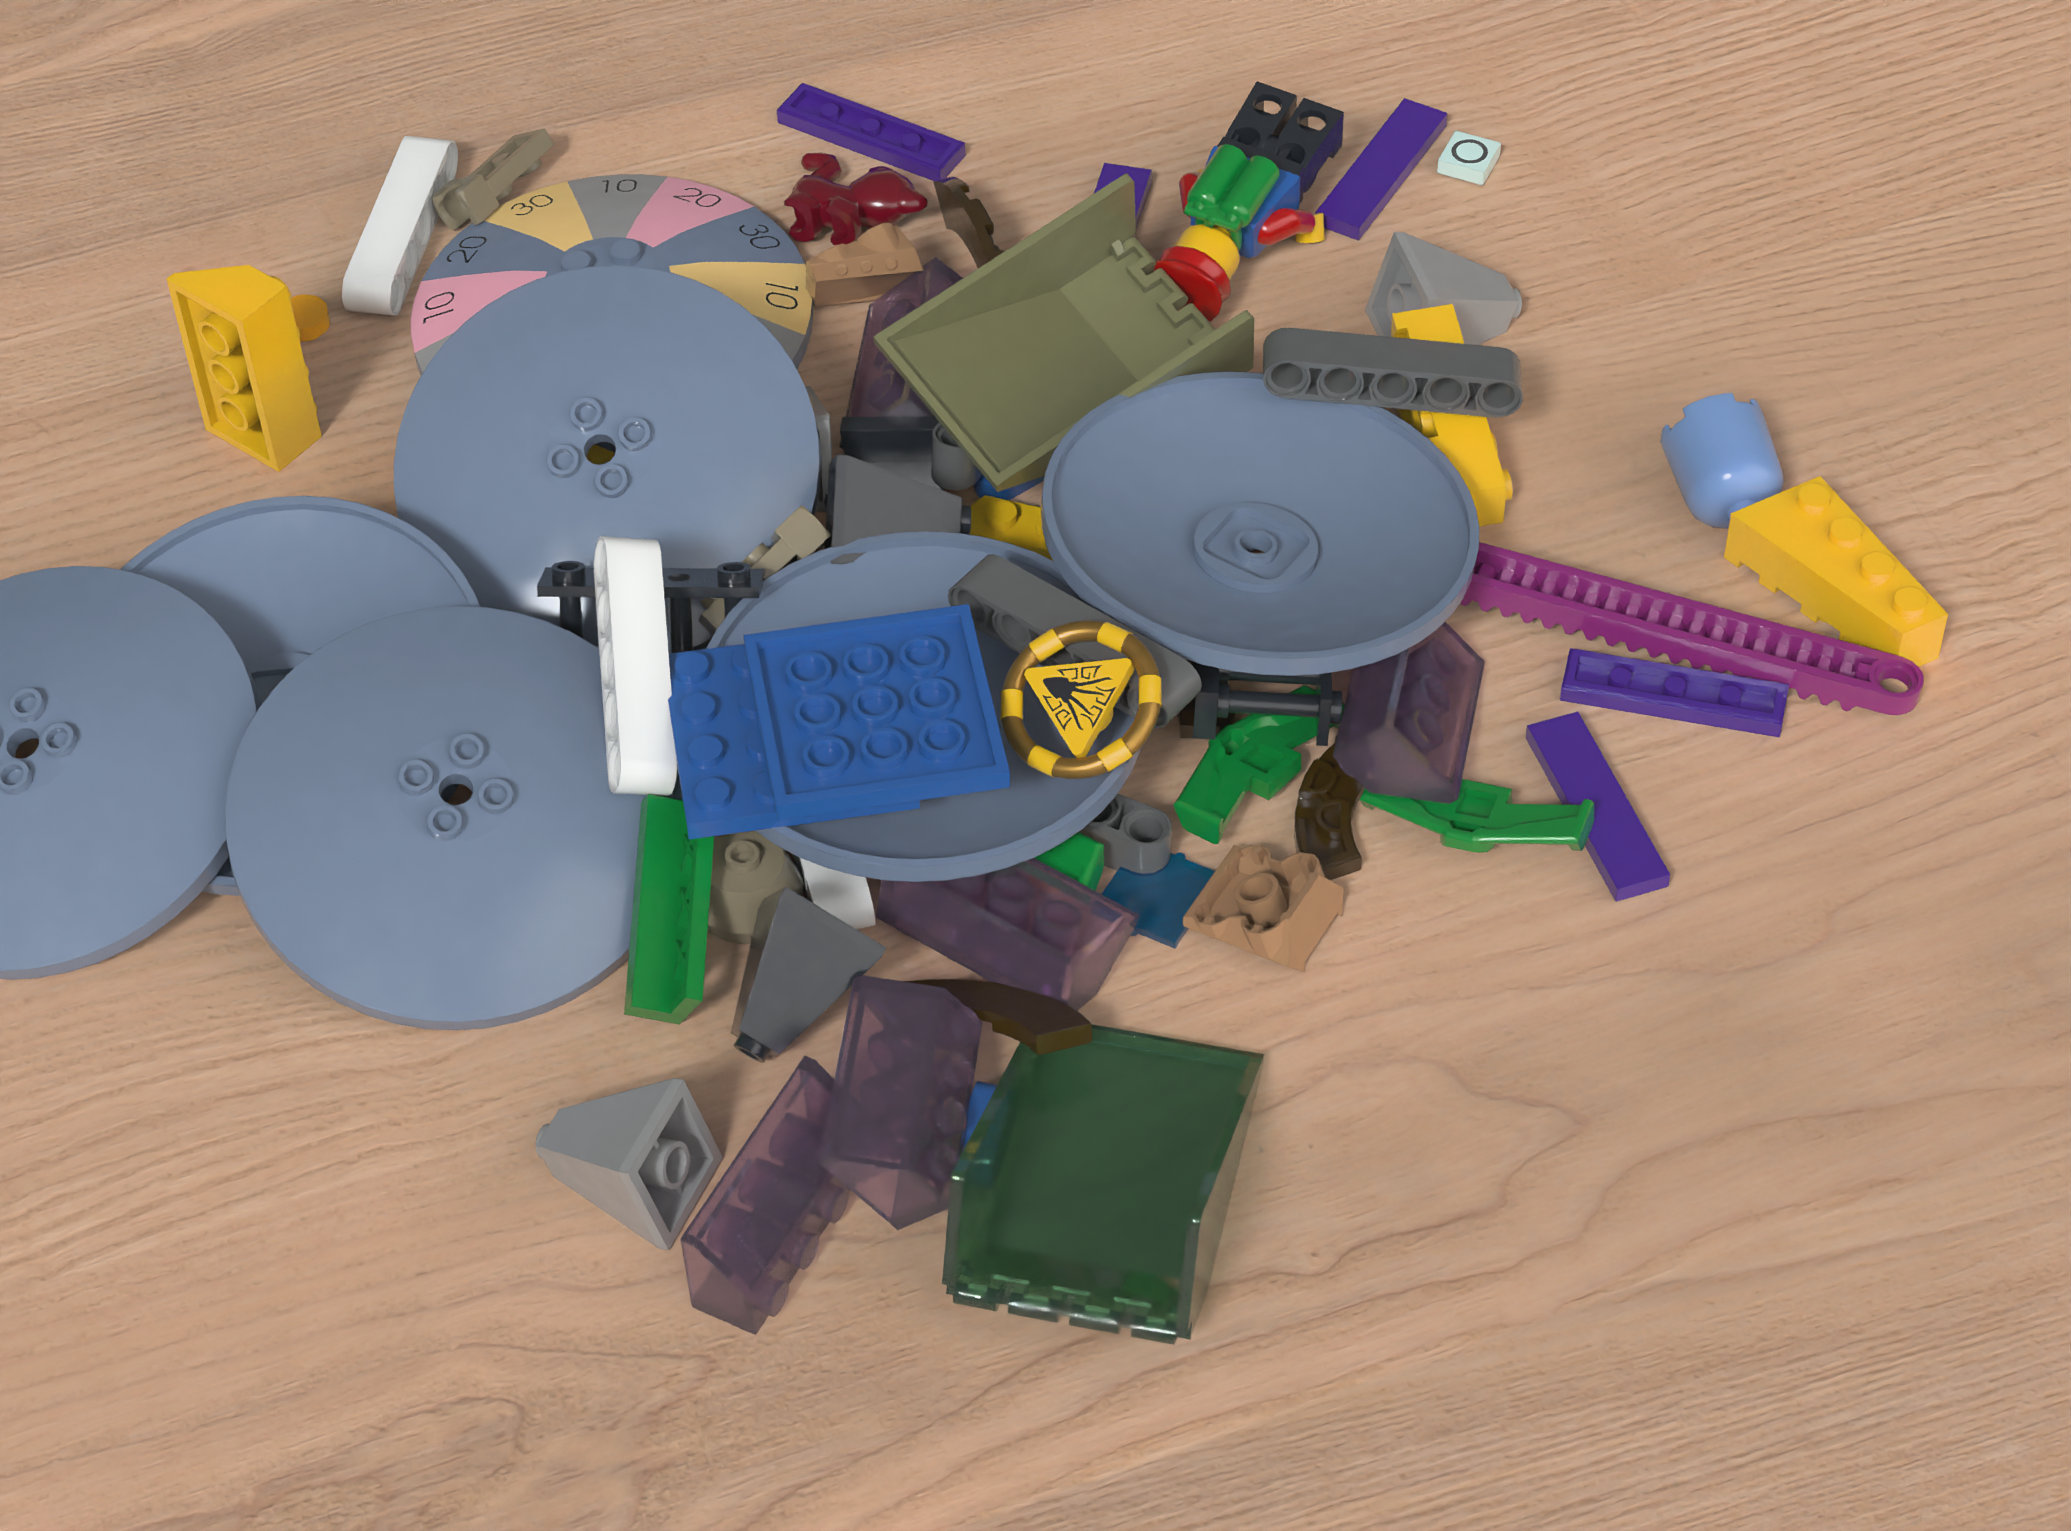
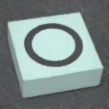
(1469, 157)

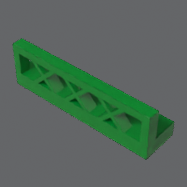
(668, 915)

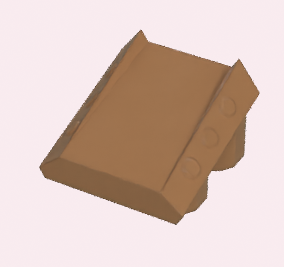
(861, 268)
(1267, 904)

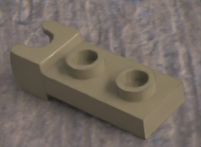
(479, 193)
(793, 540)

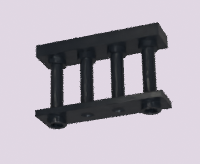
(729, 581)
(1217, 700)

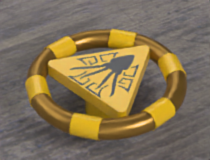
(1081, 699)

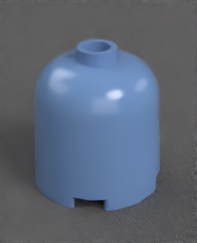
(1722, 457)

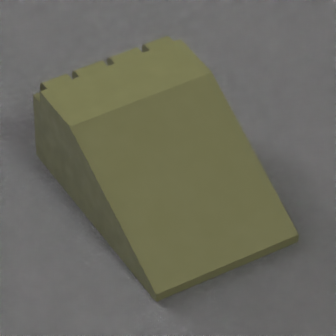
(1053, 335)

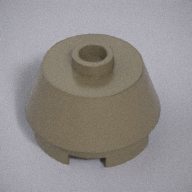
(743, 874)

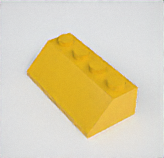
(246, 361)

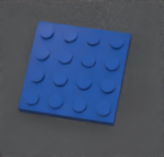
(875, 712)
(722, 748)

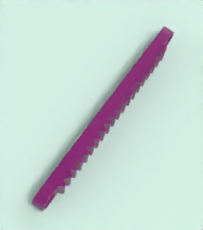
(1691, 631)

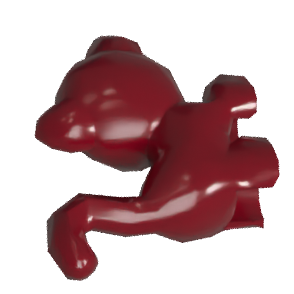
(867, 202)

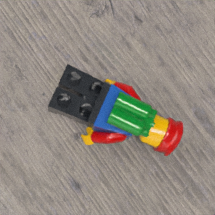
(1250, 193)

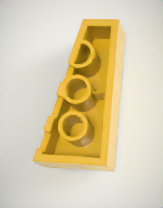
(1462, 438)
(1836, 570)

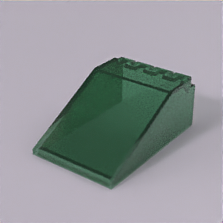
(1101, 1183)

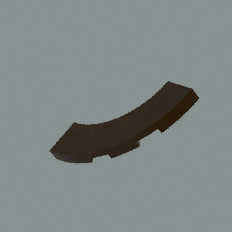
(967, 219)
(1325, 816)
(1023, 1015)

